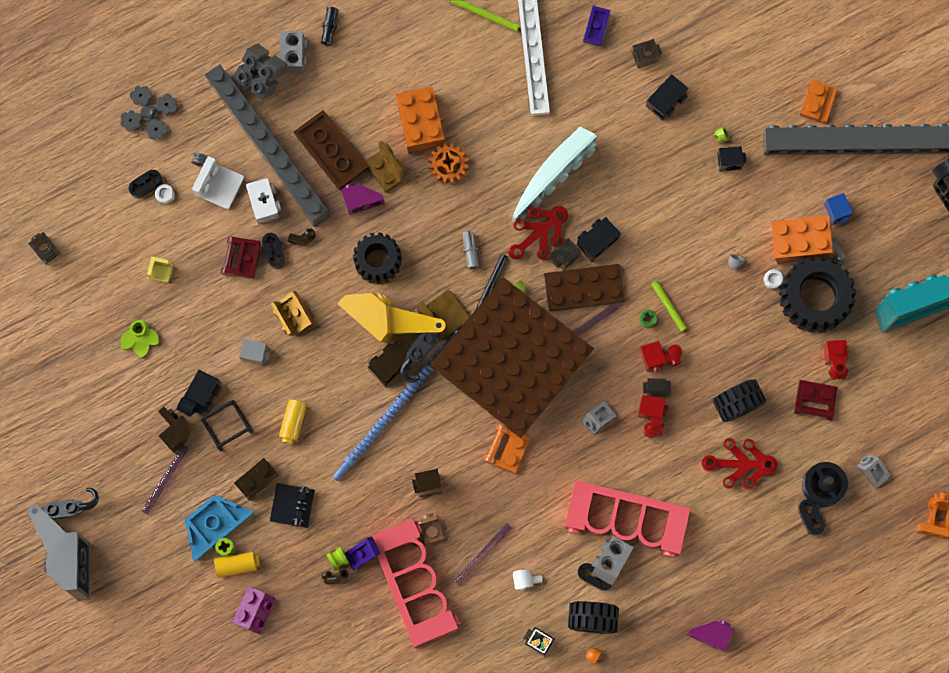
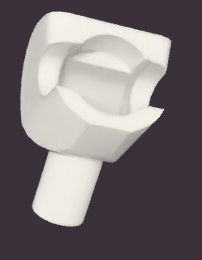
(524, 579)

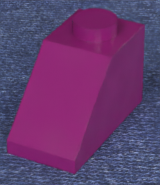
(360, 198)
(713, 634)

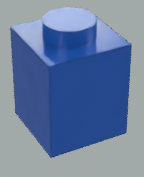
(838, 209)

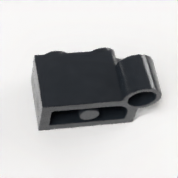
(200, 394)

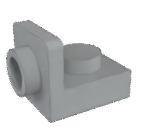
(598, 417)
(874, 470)

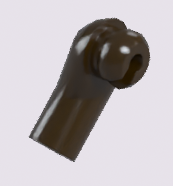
(303, 239)
(335, 579)

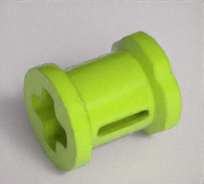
(230, 550)

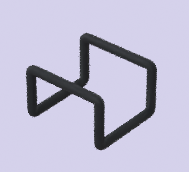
(247, 429)

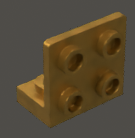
(385, 168)
(448, 309)

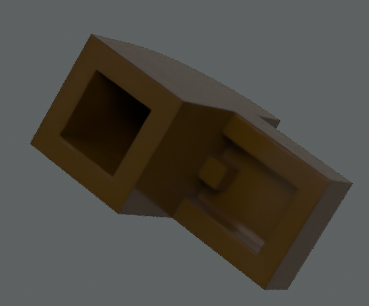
(177, 432)

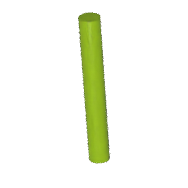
(669, 306)

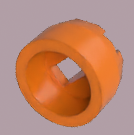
(593, 655)

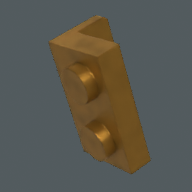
(292, 314)

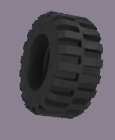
(830, 274)

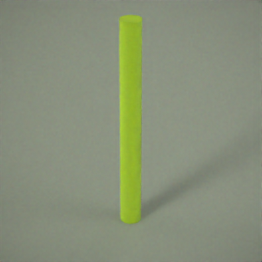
(486, 14)

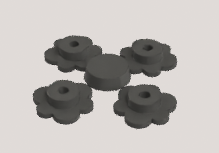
(148, 112)

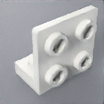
(217, 184)

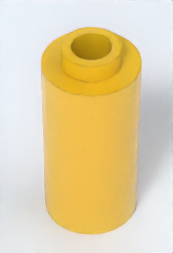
(292, 421)
(236, 564)

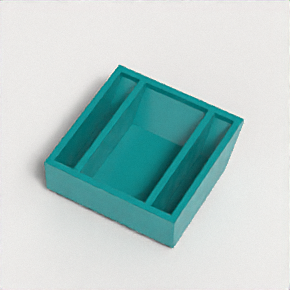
(913, 302)

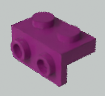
(253, 610)

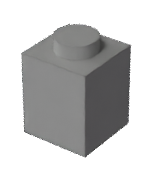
(254, 352)

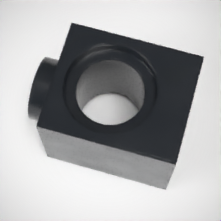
(731, 158)

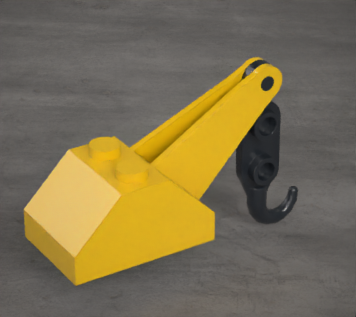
(385, 322)

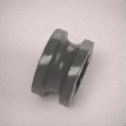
(199, 159)

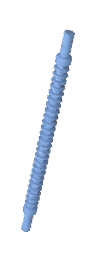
(350, 461)

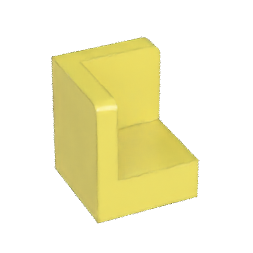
(160, 270)

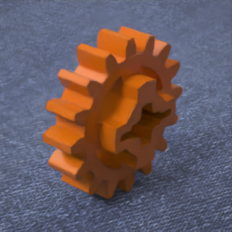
(455, 163)

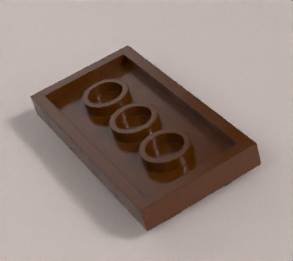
(331, 150)
(584, 287)

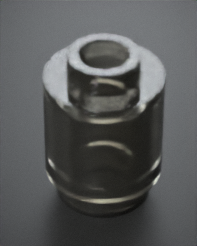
(657, 387)

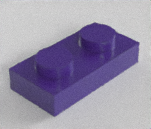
(596, 26)
(362, 553)

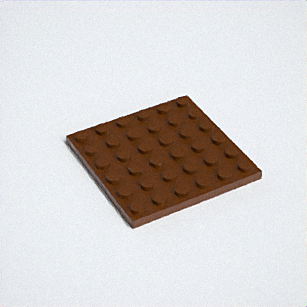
(512, 357)

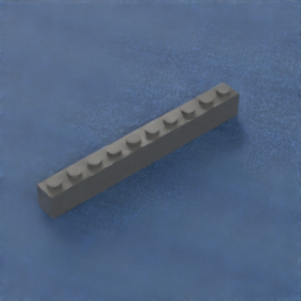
(856, 140)
(267, 145)

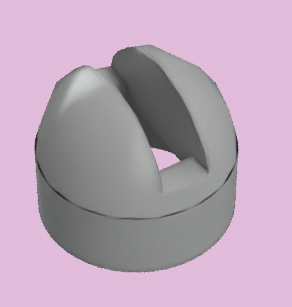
(735, 261)

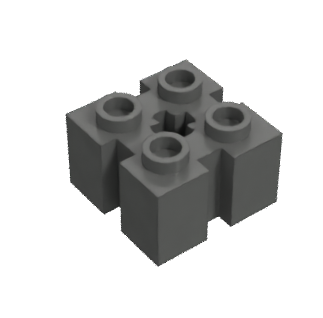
(260, 71)

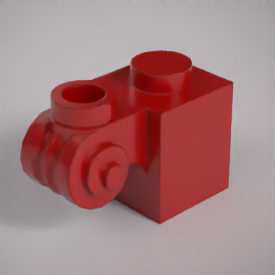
(836, 354)
(655, 358)
(652, 409)

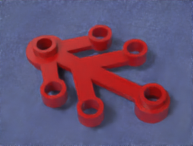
(541, 231)
(743, 464)

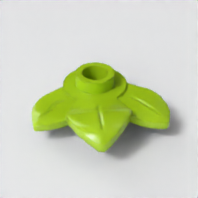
(139, 341)

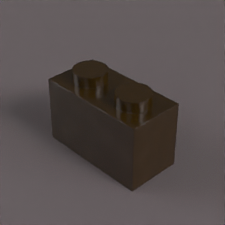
(388, 364)
(256, 479)
(427, 483)

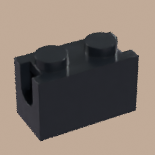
(667, 97)
(598, 238)

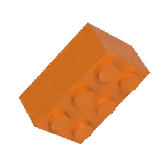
(420, 119)
(802, 239)

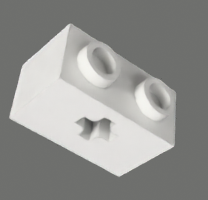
(266, 211)

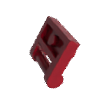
(247, 257)
(818, 394)

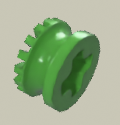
(645, 323)

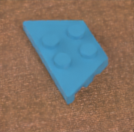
(212, 522)

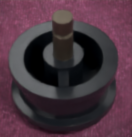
(825, 484)

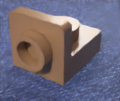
(431, 529)

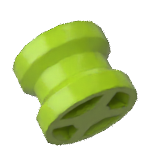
(337, 558)

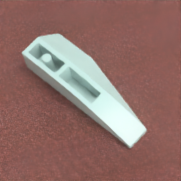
(556, 169)

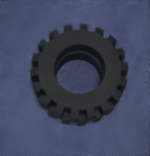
(372, 243)
(739, 400)
(593, 617)

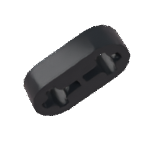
(143, 179)
(269, 252)
(806, 519)
(590, 580)

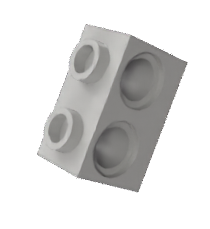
(288, 52)
(613, 560)

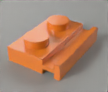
(818, 101)

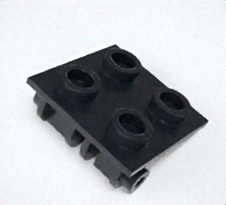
(292, 505)

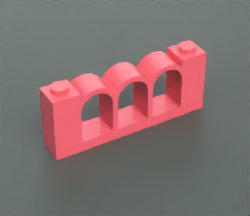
(674, 528)
(430, 629)

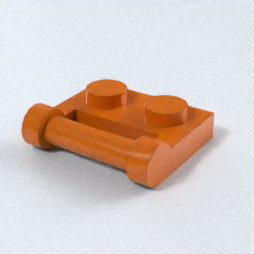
(512, 453)

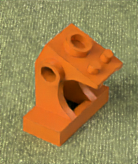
(935, 528)

